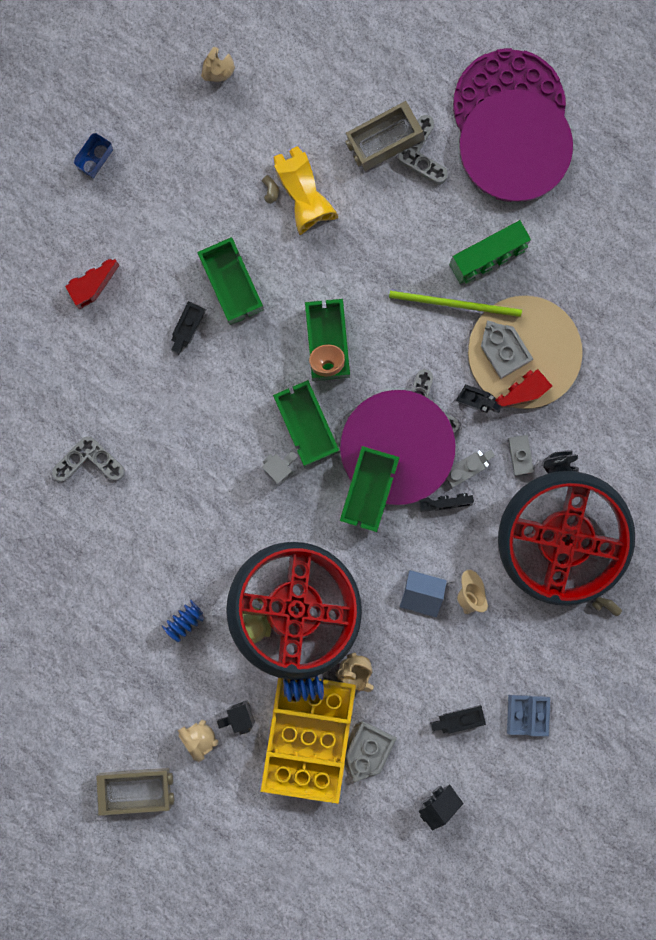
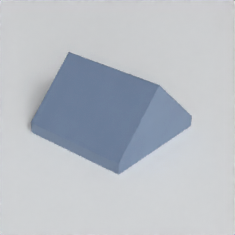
(423, 593)

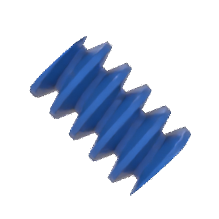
(184, 622)
(303, 689)

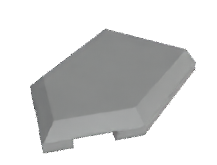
(504, 348)
(368, 751)

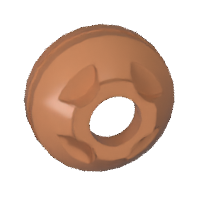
(327, 354)

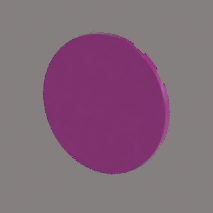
(501, 72)
(516, 145)
(407, 428)

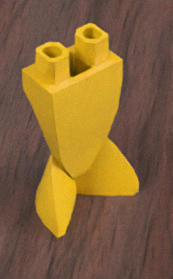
(299, 183)

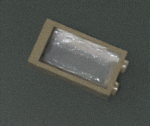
(384, 136)
(134, 791)

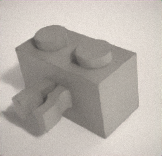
(278, 468)

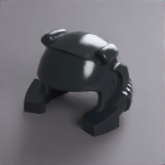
(560, 462)

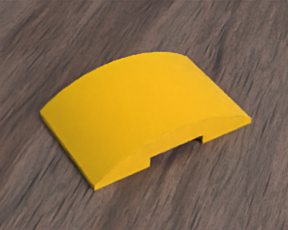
(309, 743)

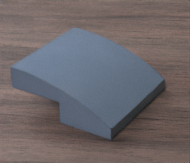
(528, 715)

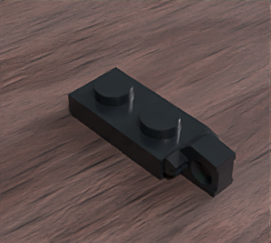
(187, 326)
(478, 399)
(445, 502)
(459, 720)

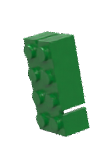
(490, 252)
(230, 281)
(327, 327)
(306, 423)
(369, 488)

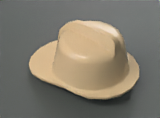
(472, 594)

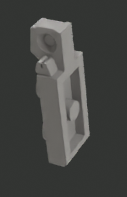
(469, 467)

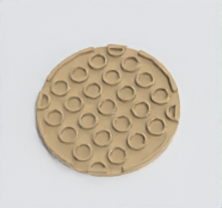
(547, 336)

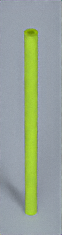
(455, 303)

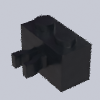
(239, 717)
(440, 807)

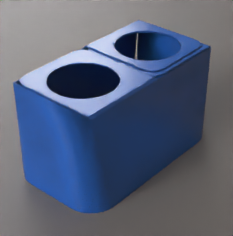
(89, 147)

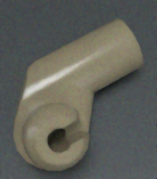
(272, 191)
(607, 603)

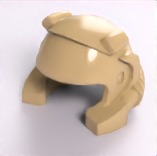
(216, 69)
(356, 671)
(198, 739)

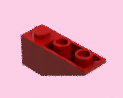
(89, 287)
(529, 390)

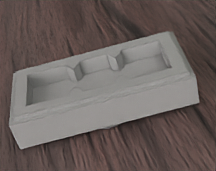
(520, 455)

